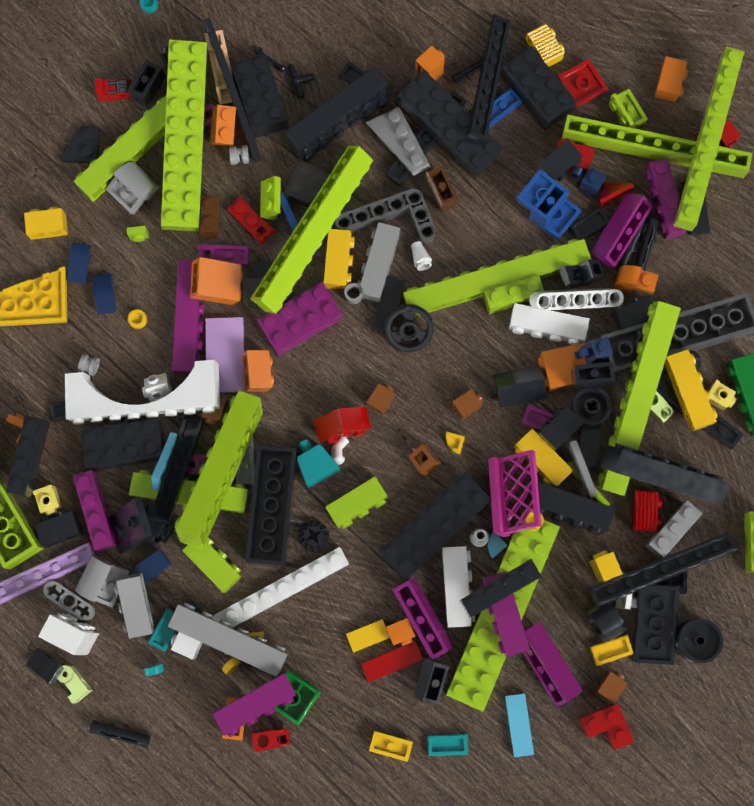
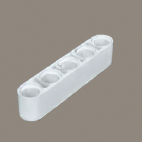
(568, 297)

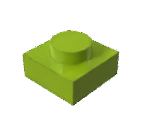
(138, 233)

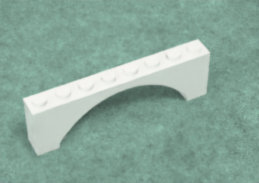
(196, 393)

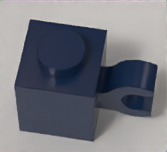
(590, 181)
(595, 350)

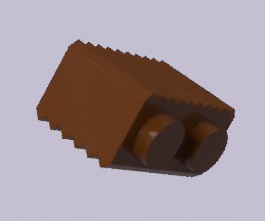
(441, 189)
(209, 217)

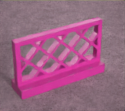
(499, 499)

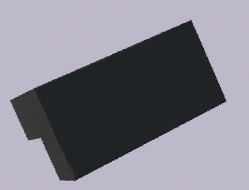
(519, 386)

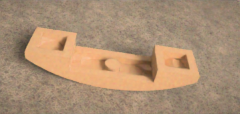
(221, 87)

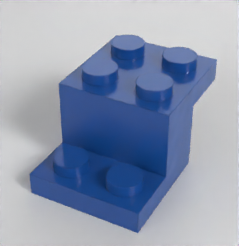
(549, 204)

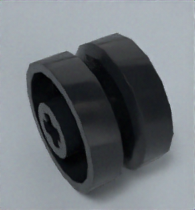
(710, 640)

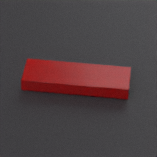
(392, 661)

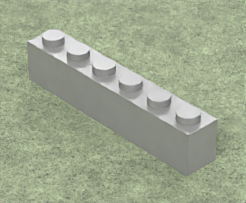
(228, 640)

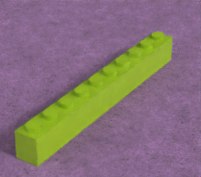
(709, 139)
(651, 145)
(312, 229)
(474, 284)
(641, 387)

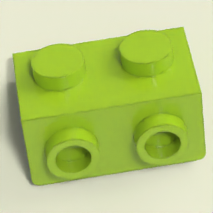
(627, 109)
(270, 198)

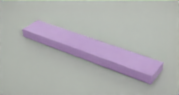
(45, 572)

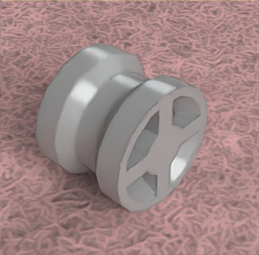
(88, 364)

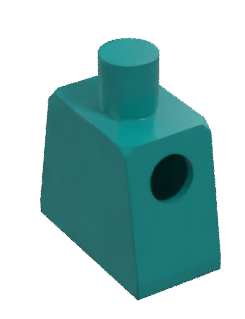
(315, 463)

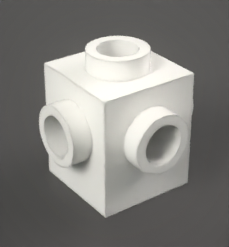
(156, 387)

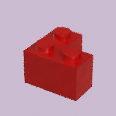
(342, 424)
(607, 720)

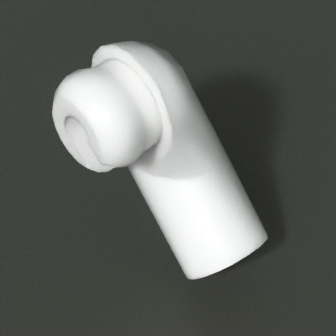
(336, 450)

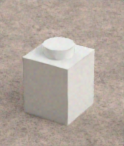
(185, 645)

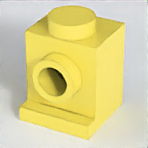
(715, 398)
(54, 504)

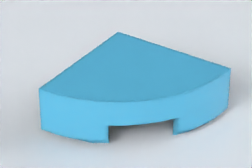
(495, 545)

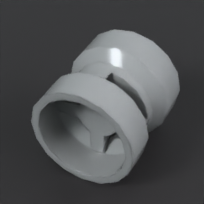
(235, 157)

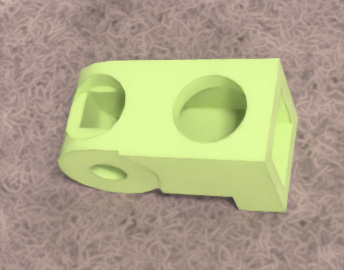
(660, 409)
(75, 683)

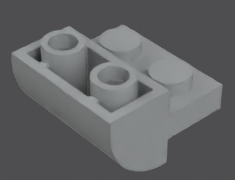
(132, 187)
(99, 580)

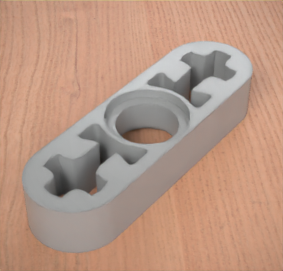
(77, 613)

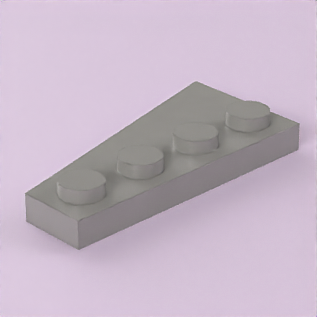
(400, 140)

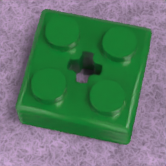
(306, 694)

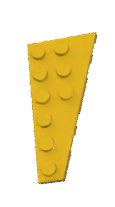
(36, 300)

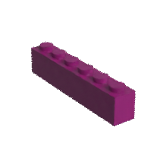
(187, 323)

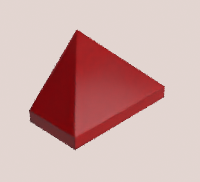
(613, 191)

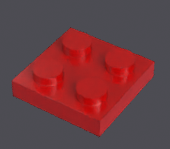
(583, 82)

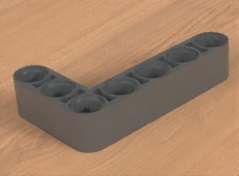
(389, 212)

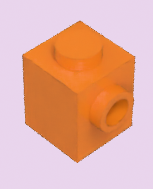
(401, 632)

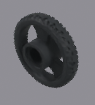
(423, 335)

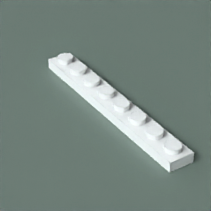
(283, 588)

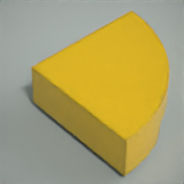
(454, 442)

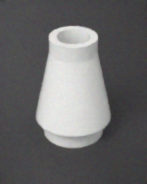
(420, 256)
(479, 542)

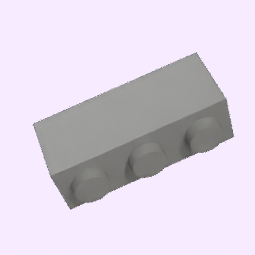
(673, 529)
(134, 605)

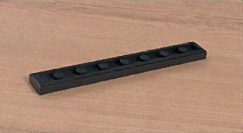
(488, 79)
(232, 90)
(662, 569)

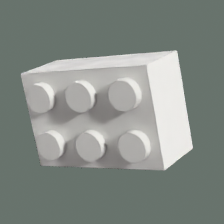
(68, 634)

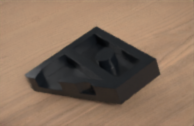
(83, 146)

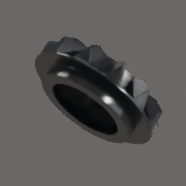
(312, 545)

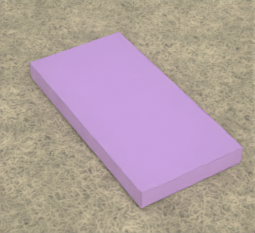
(226, 347)

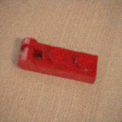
(250, 220)

